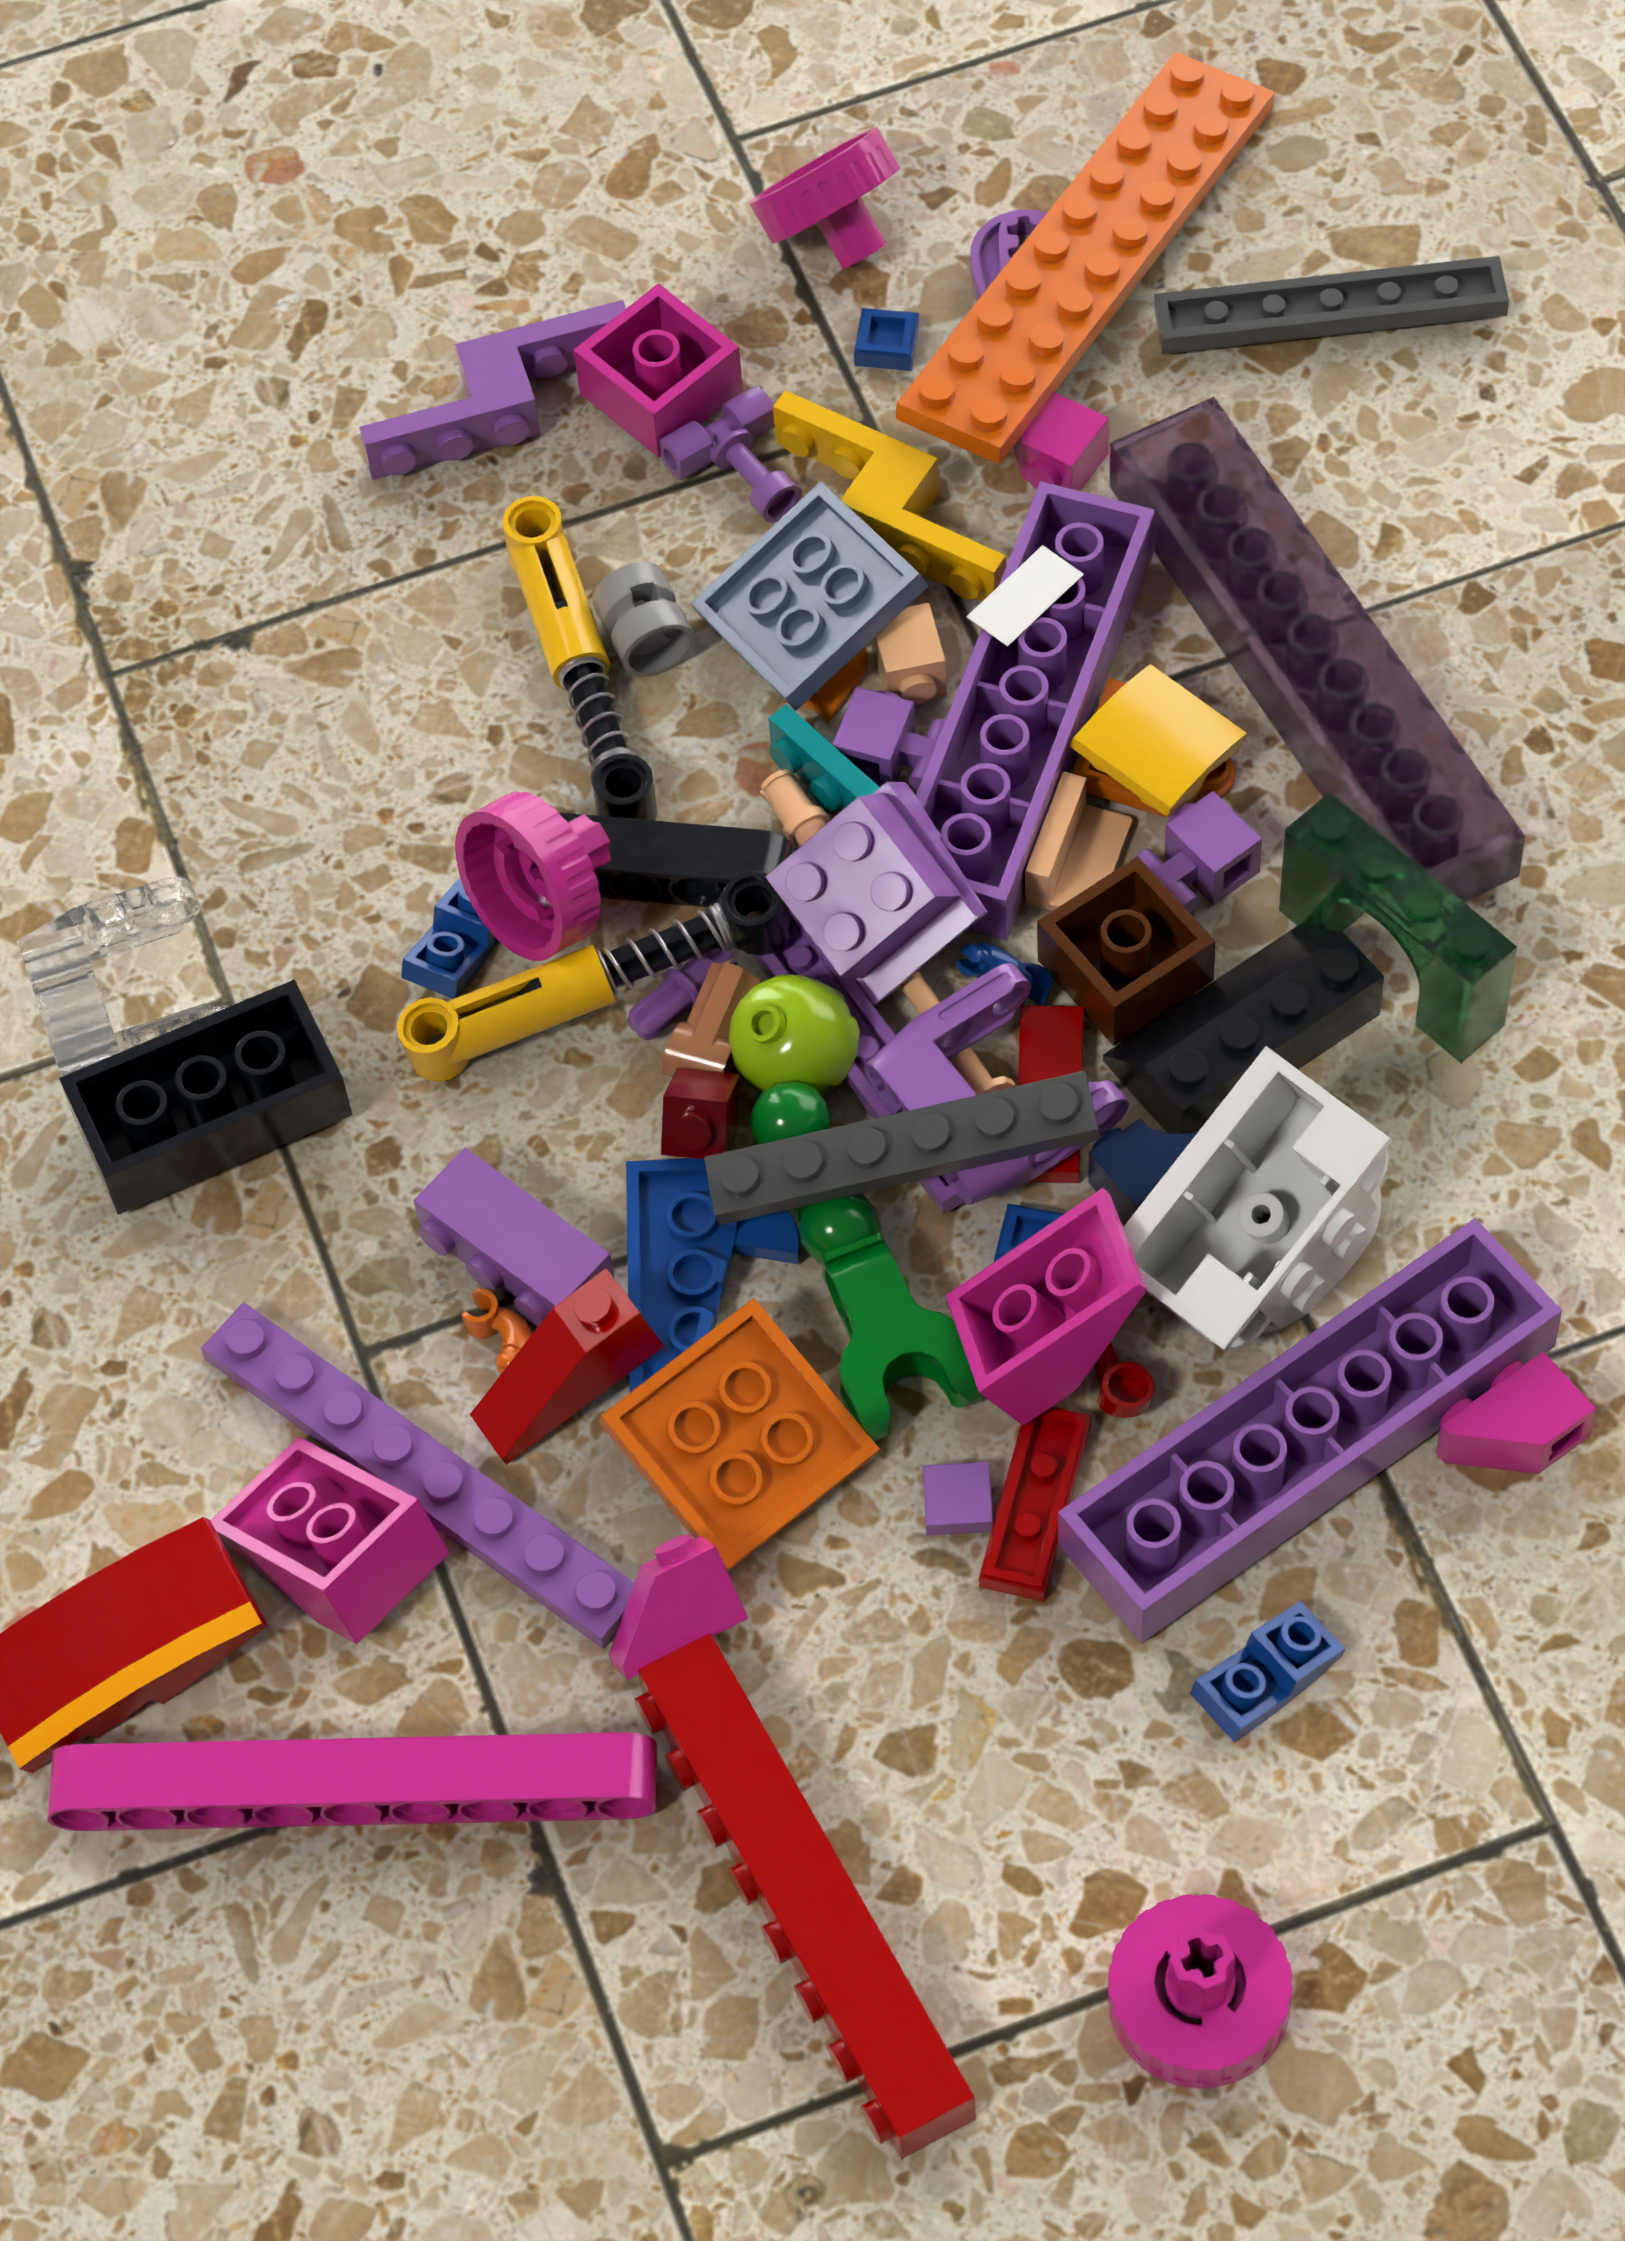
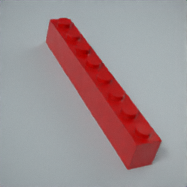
(807, 1898)

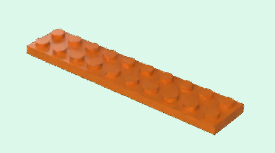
(1084, 258)

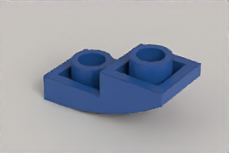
(452, 947)
(1268, 1672)

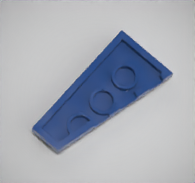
(674, 1255)

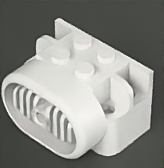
(1261, 1207)

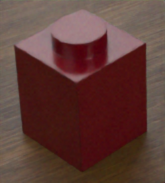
(699, 1113)

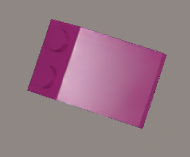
(1048, 1309)
(331, 1538)

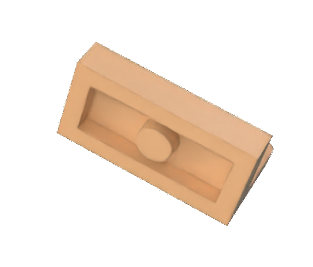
(1073, 846)

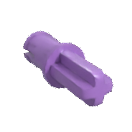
(674, 995)

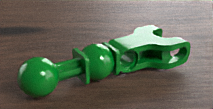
(885, 1325)

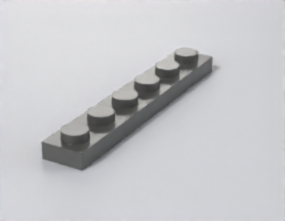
(1331, 304)
(902, 1148)

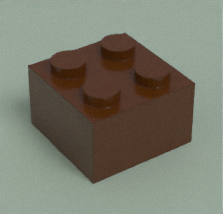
(1126, 950)

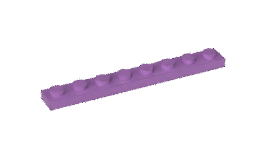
(451, 1491)

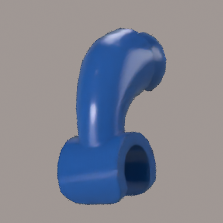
(985, 957)

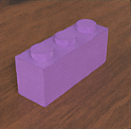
(506, 1236)

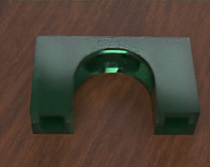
(1344, 867)

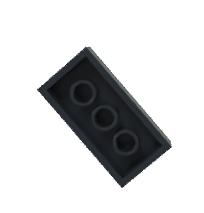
(206, 1096)

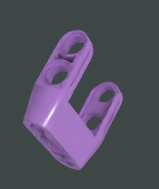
(917, 1073)

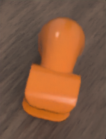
(499, 1319)

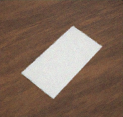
(1025, 595)

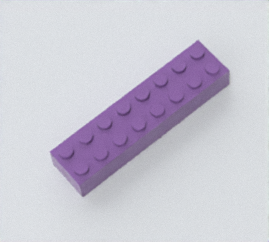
(1029, 699)
(1305, 1430)

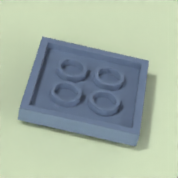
(809, 595)

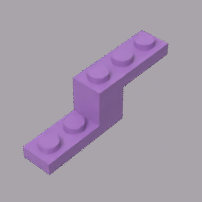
(498, 393)

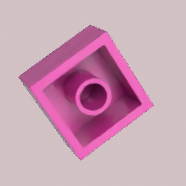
(658, 368)

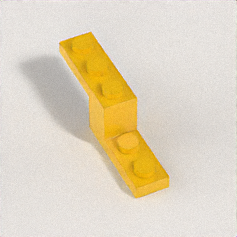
(889, 493)

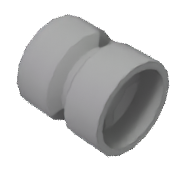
(643, 619)

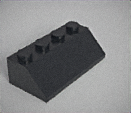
(1288, 996)

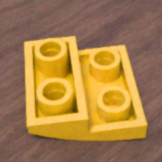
(1158, 740)

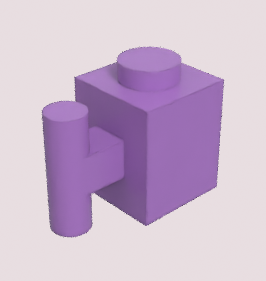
(882, 739)
(1206, 849)

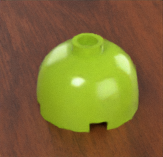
(793, 1032)

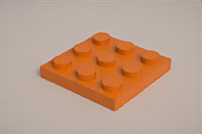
(739, 1434)

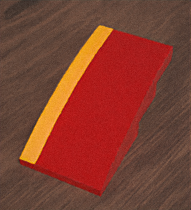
(121, 1640)

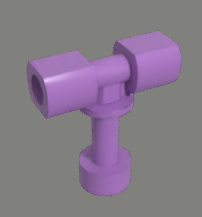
(729, 445)

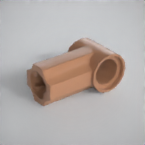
(704, 1038)

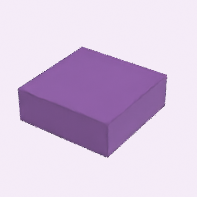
(957, 1498)

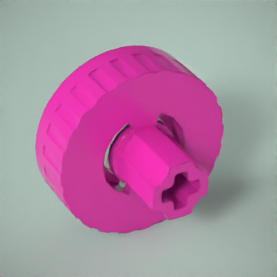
(830, 195)
(532, 873)
(1205, 1937)

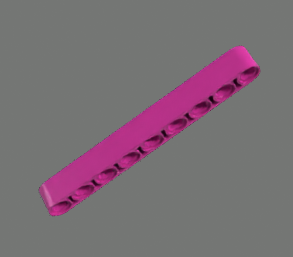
(353, 1781)

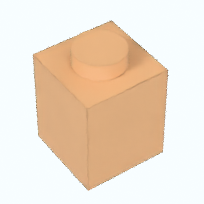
(911, 656)

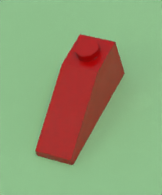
(565, 1365)

